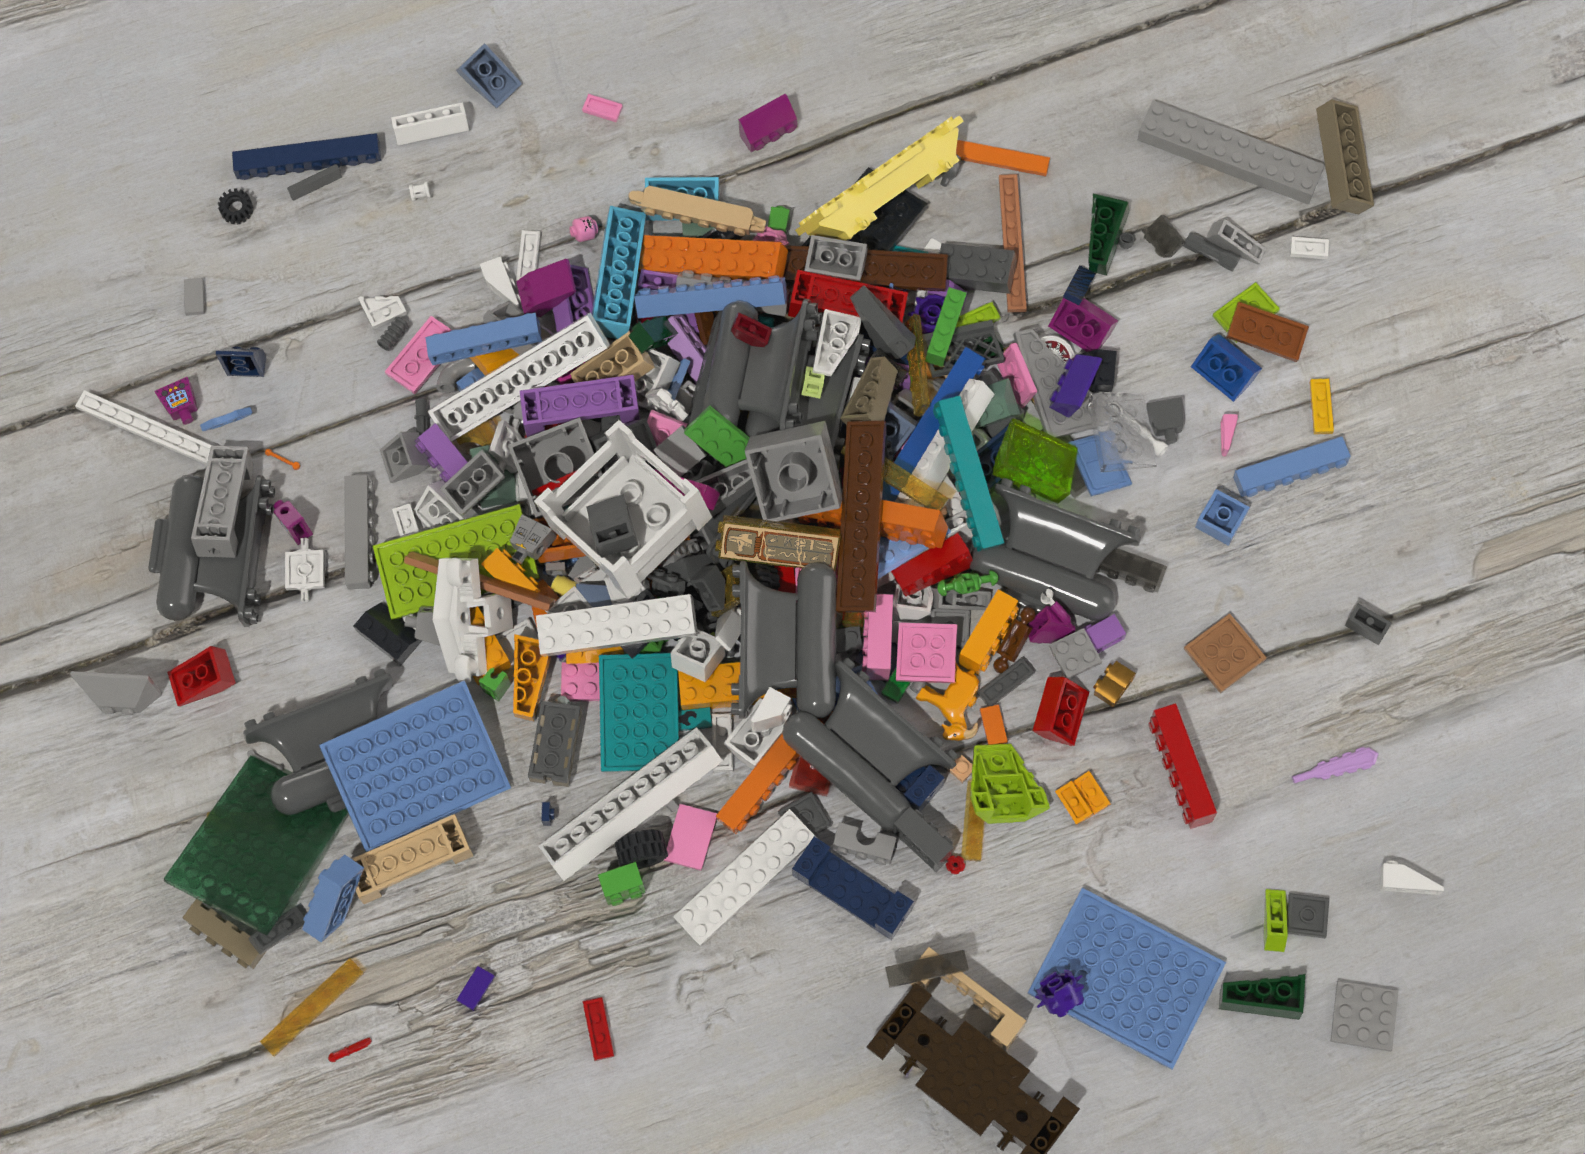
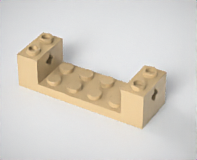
(411, 856)
(1010, 1024)

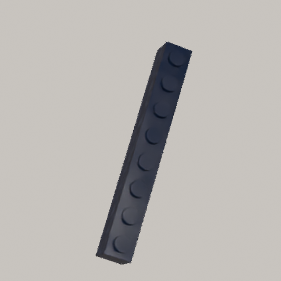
(306, 156)

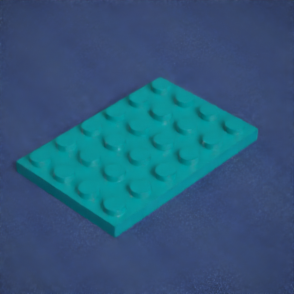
(636, 709)

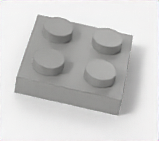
(1075, 654)

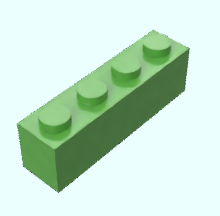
(945, 327)

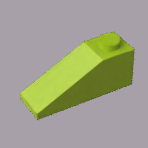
(1275, 920)

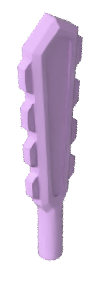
(1349, 762)

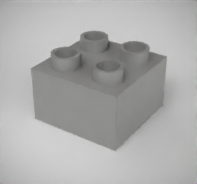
(552, 456)
(794, 472)

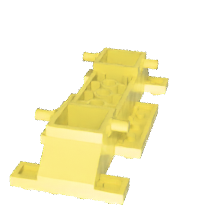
(915, 164)

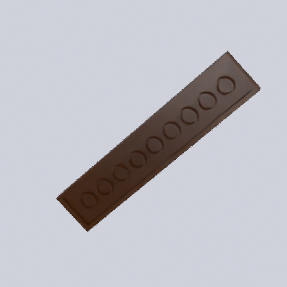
(881, 268)
(861, 516)

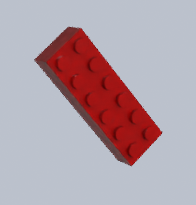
(1182, 766)

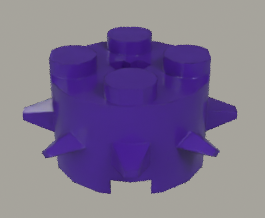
(926, 308)
(1060, 993)

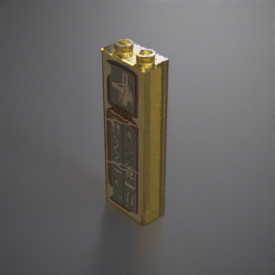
(776, 542)

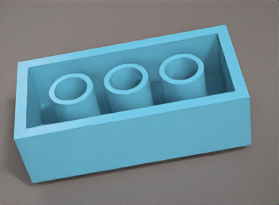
(698, 186)

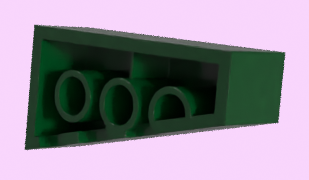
(1106, 227)
(1268, 997)

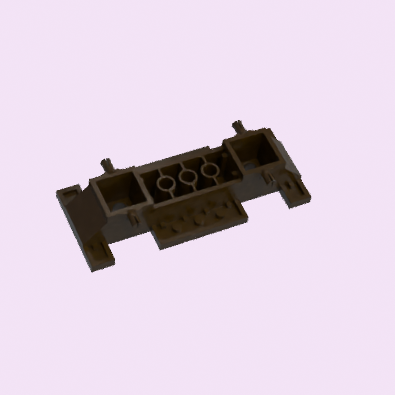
(971, 1077)

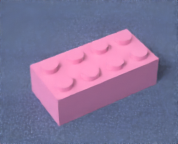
(878, 640)

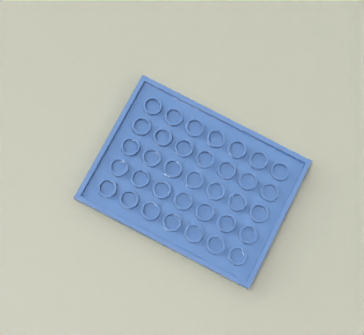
(414, 766)
(1135, 977)

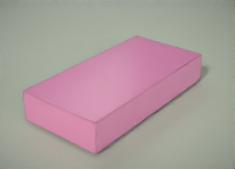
(602, 108)

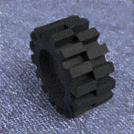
(238, 215)

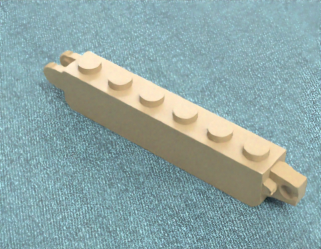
(697, 210)

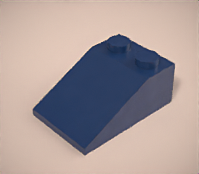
(242, 361)

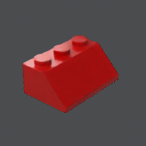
(1060, 710)

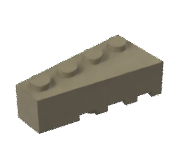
(872, 392)
(222, 933)

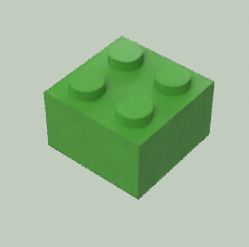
(622, 884)

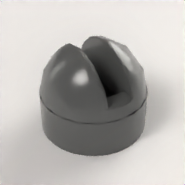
(1126, 240)

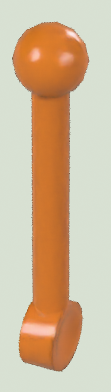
(295, 465)

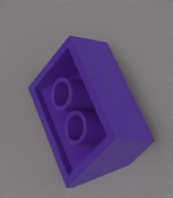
(1074, 384)

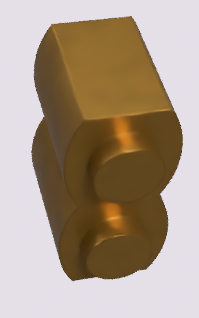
(1114, 683)

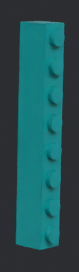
(968, 474)

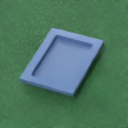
(1089, 467)

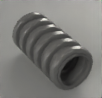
(391, 335)

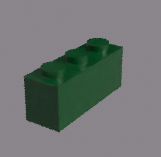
(652, 334)

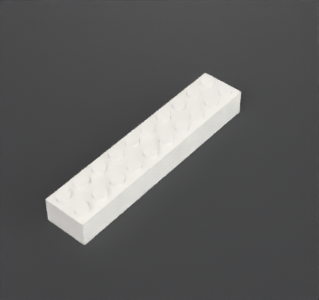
(526, 371)
(630, 803)

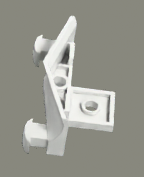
(459, 640)

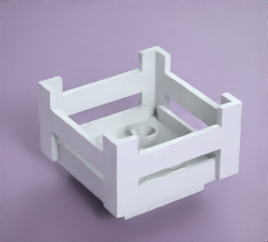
(657, 510)

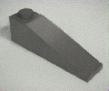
(882, 325)

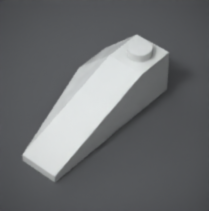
(835, 338)

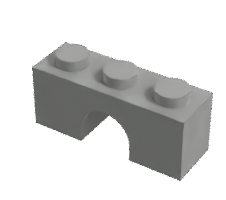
(880, 850)

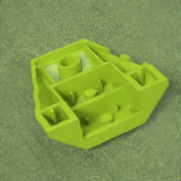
(1003, 787)

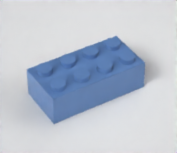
(332, 898)

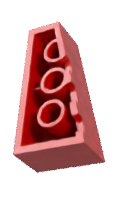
(933, 566)

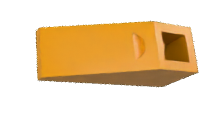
(503, 569)

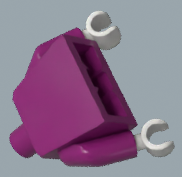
(1051, 622)

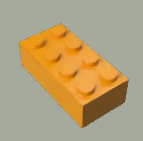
(988, 632)

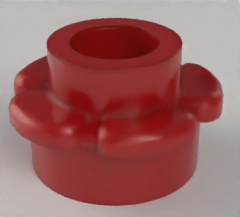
(955, 869)

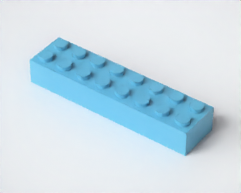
(618, 271)

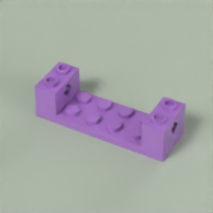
(579, 399)

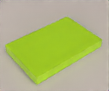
(1251, 296)

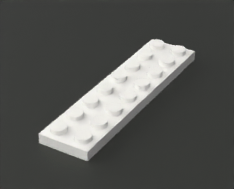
(744, 878)

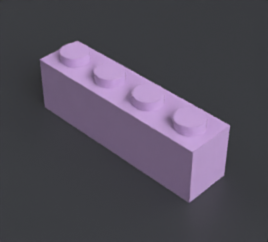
(687, 345)

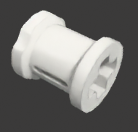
(419, 191)

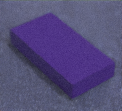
(475, 988)

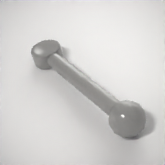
(252, 753)

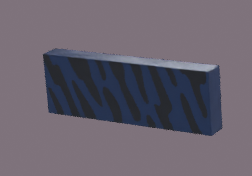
(1079, 285)

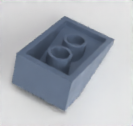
(489, 76)

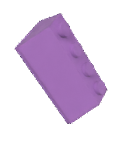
(577, 304)

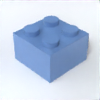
(1222, 517)

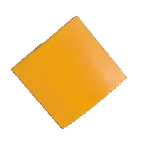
(1083, 797)

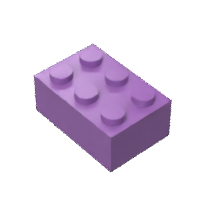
(441, 452)

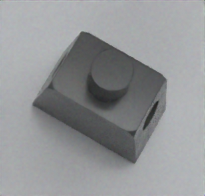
(1166, 418)

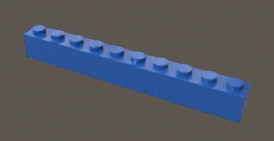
(964, 369)

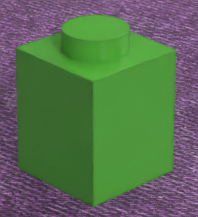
(779, 218)

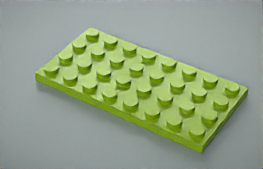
(476, 537)

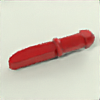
(349, 1050)

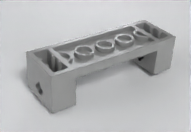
(219, 501)

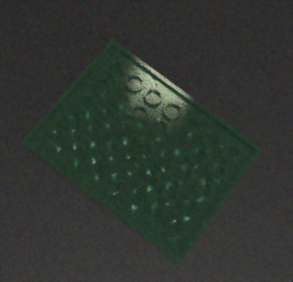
(251, 855)

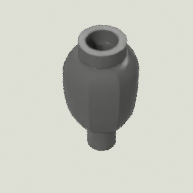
(951, 174)

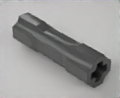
(1200, 245)

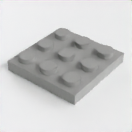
(1364, 1016)

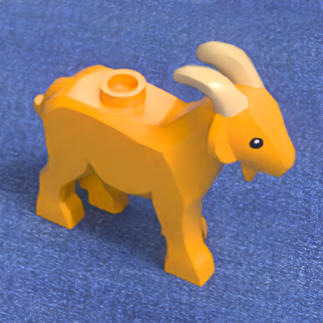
(954, 704)

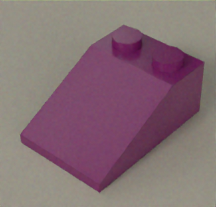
(546, 287)

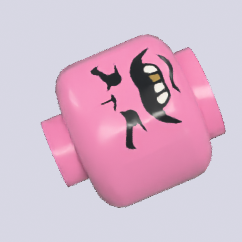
(583, 229)

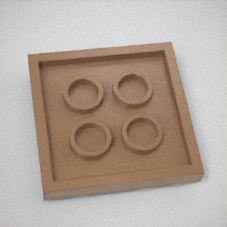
(1225, 653)

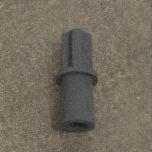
(421, 415)

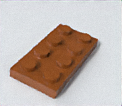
(1267, 331)

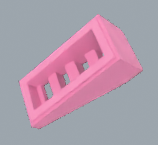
(1228, 426)

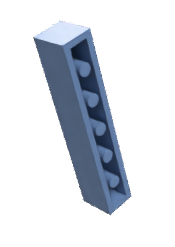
(483, 339)
(1292, 466)

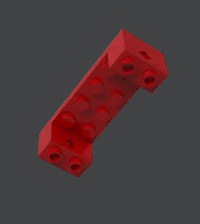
(835, 294)

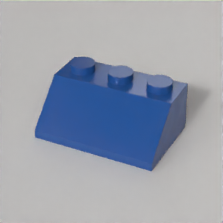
(1226, 367)

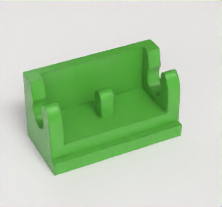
(495, 687)

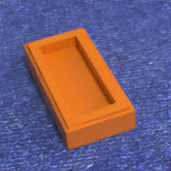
(993, 725)

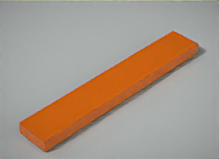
(1002, 158)

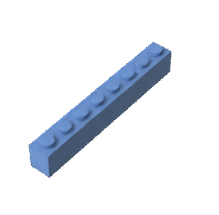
(710, 297)

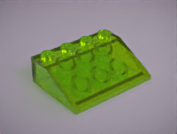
(1036, 461)

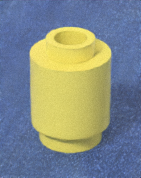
(562, 585)

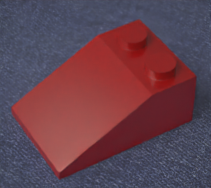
(201, 676)

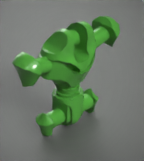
(966, 582)

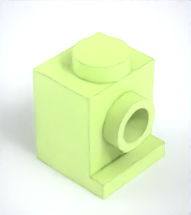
(812, 383)

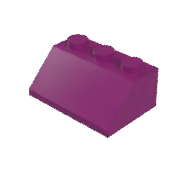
(767, 123)
(1083, 324)

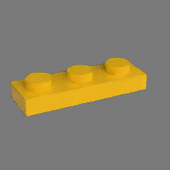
(1321, 406)

